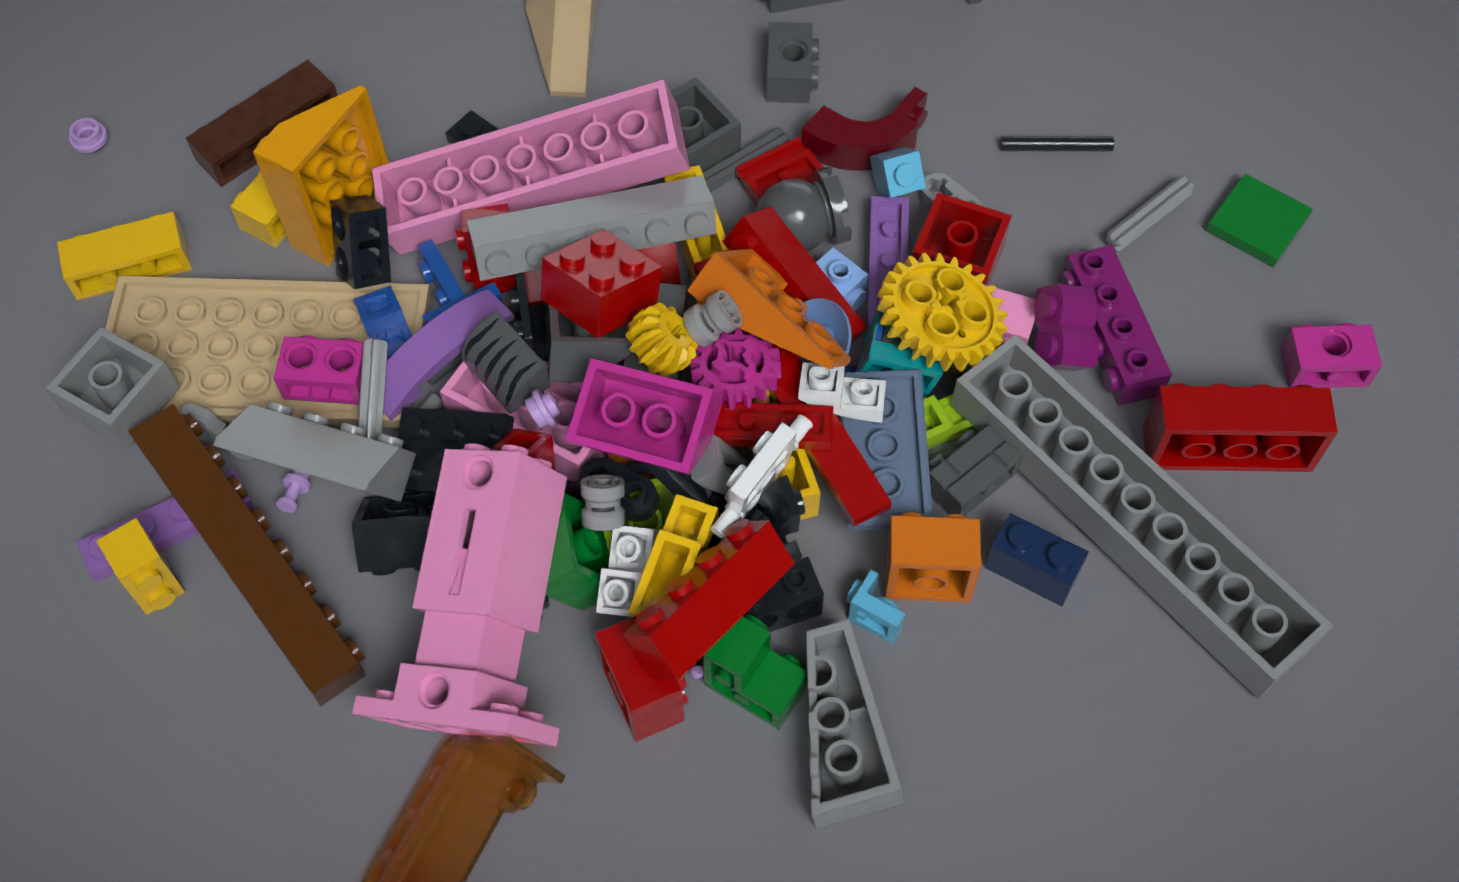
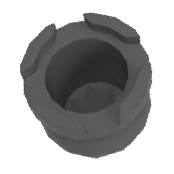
(810, 208)

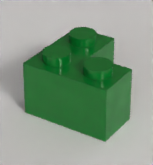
(752, 674)

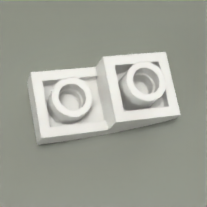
(850, 396)
(626, 565)

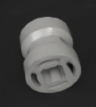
(713, 318)
(602, 502)

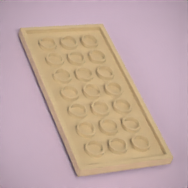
(229, 333)

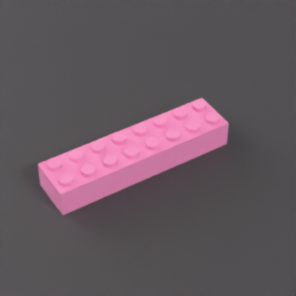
(534, 164)

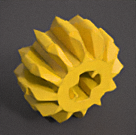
(661, 340)

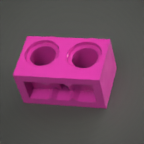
(322, 377)

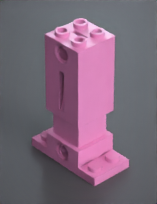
(479, 595)

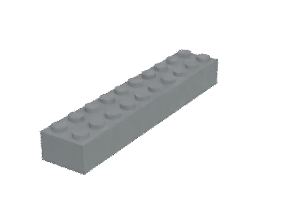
(1142, 517)

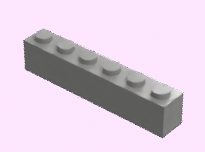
(636, 216)

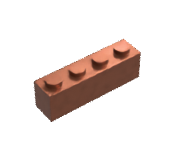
(228, 142)

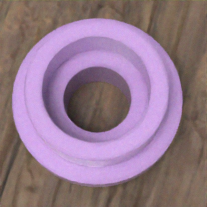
(87, 135)
(543, 408)

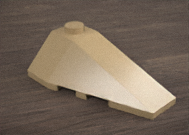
(564, 42)

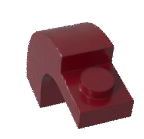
(849, 142)

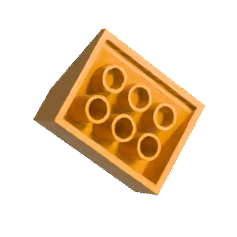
(320, 159)

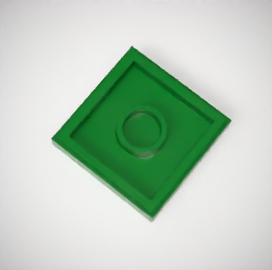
(1259, 220)

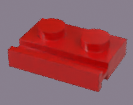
(773, 166)

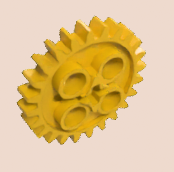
(941, 311)

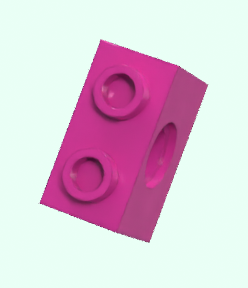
(1351, 360)

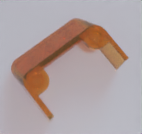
(459, 808)

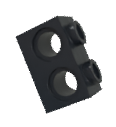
(360, 241)
(791, 599)

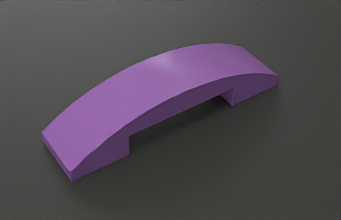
(434, 348)

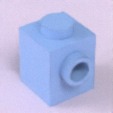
(845, 276)

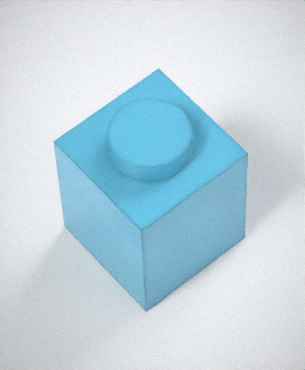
(897, 172)

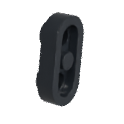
(637, 509)

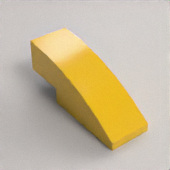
(675, 549)

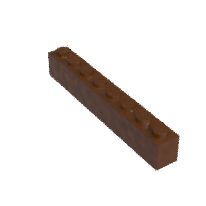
(248, 554)

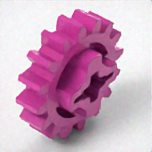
(736, 368)

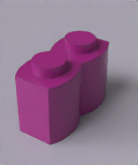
(1066, 326)

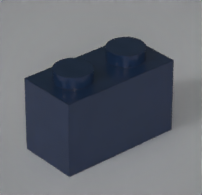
(1036, 559)

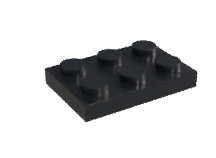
(434, 430)

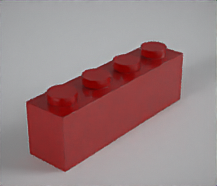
(784, 253)
(708, 599)

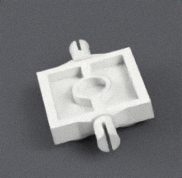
(750, 482)

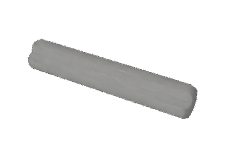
(1149, 213)
(372, 387)

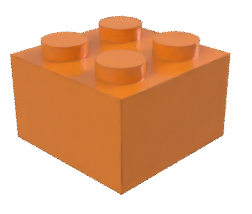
(932, 558)

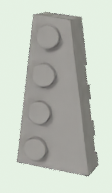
(848, 745)

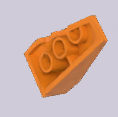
(766, 306)

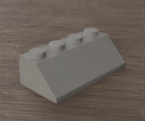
(319, 450)

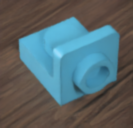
(872, 613)

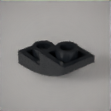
(782, 506)

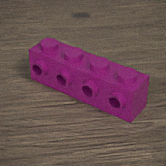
(1127, 347)

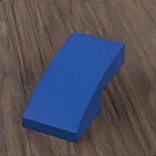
(383, 318)

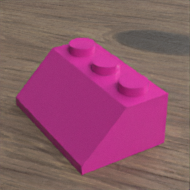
(644, 416)

